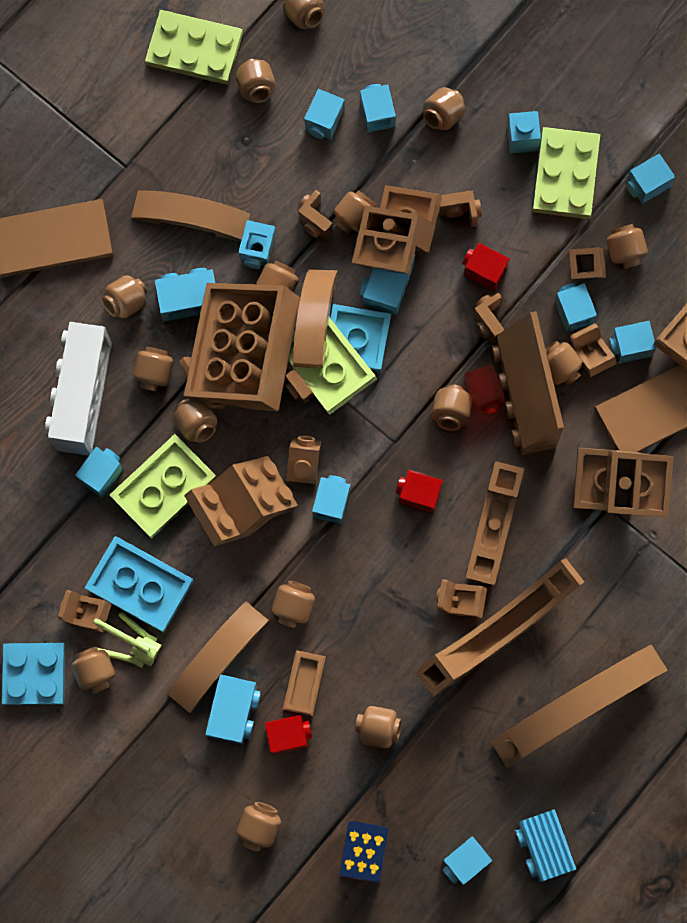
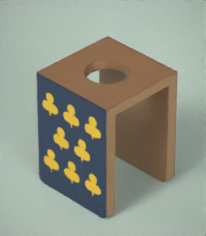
(364, 851)

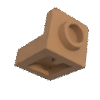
(456, 204)

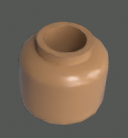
(304, 13)
(255, 80)
(443, 109)
(351, 210)
(627, 246)
(278, 275)
(124, 297)
(563, 363)
(153, 368)
(452, 407)
(195, 420)
(293, 603)
(93, 670)
(378, 727)
(258, 826)

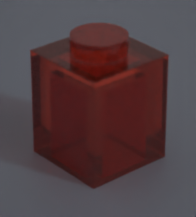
(484, 389)

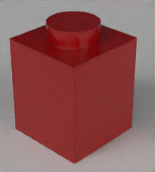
(485, 266)
(419, 491)
(288, 734)

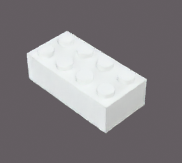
(79, 388)

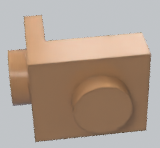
(314, 222)
(487, 323)
(592, 350)
(297, 387)
(303, 460)
(461, 599)
(82, 610)

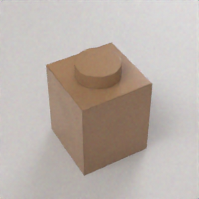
(587, 263)

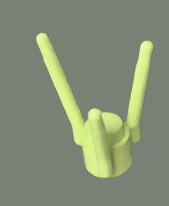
(143, 649)

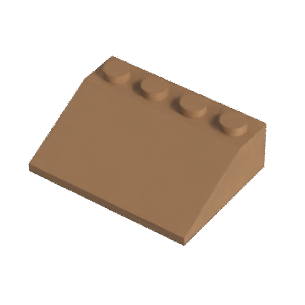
(242, 345)
(528, 386)

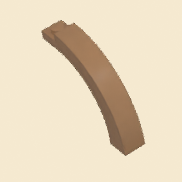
(500, 629)
(578, 705)

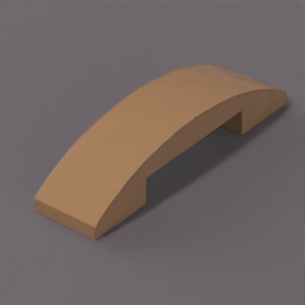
(190, 212)
(313, 318)
(494, 523)
(217, 656)

